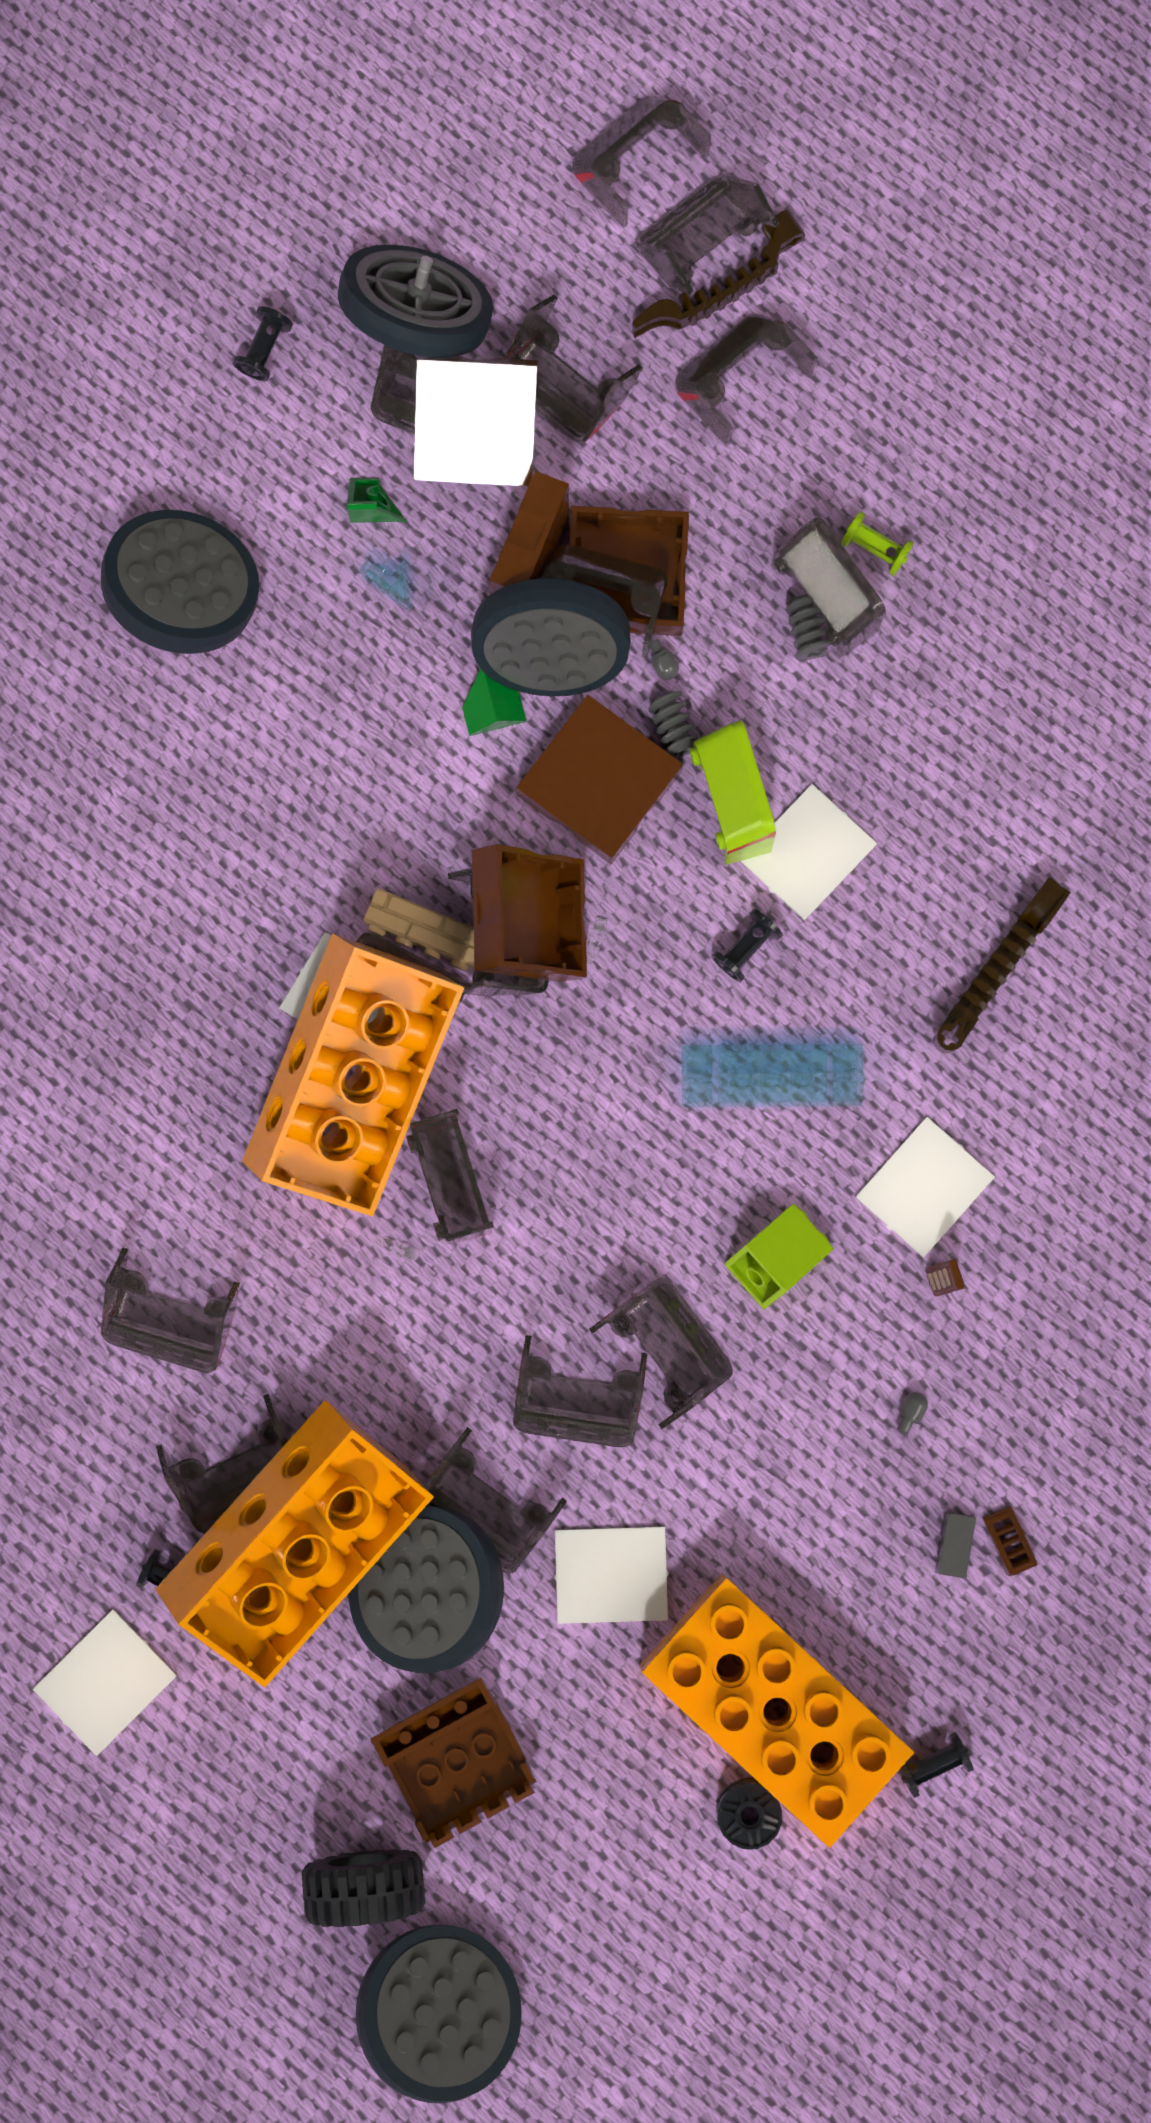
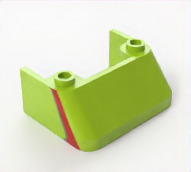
(736, 792)

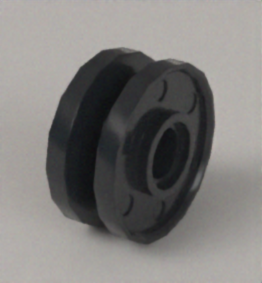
(754, 1832)

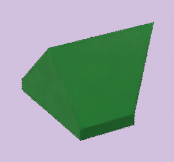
(370, 502)
(491, 706)

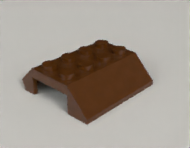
(456, 1762)

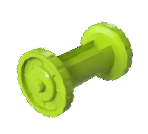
(876, 543)

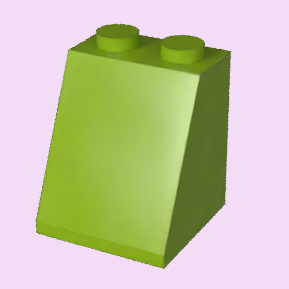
(779, 1256)

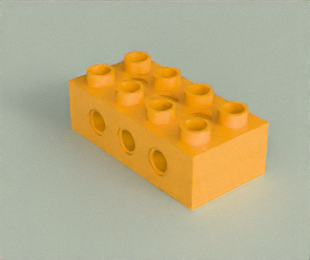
(381, 1096)
(293, 1544)
(776, 1751)

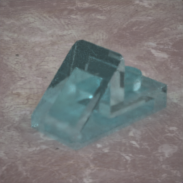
(394, 587)

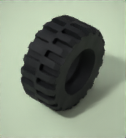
(363, 1888)

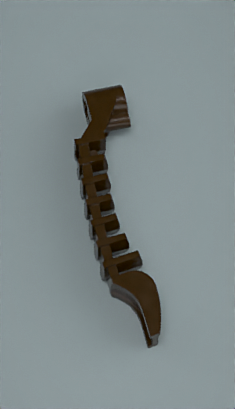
(668, 313)
(1001, 962)

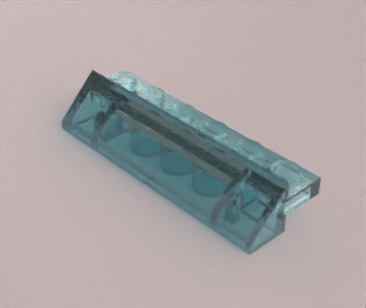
(772, 1075)

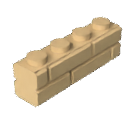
(422, 928)

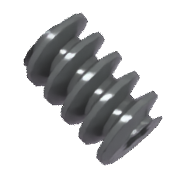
(806, 628)
(672, 724)

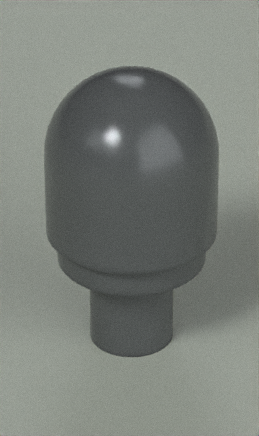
(663, 661)
(912, 1411)

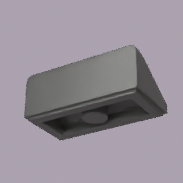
(955, 1545)

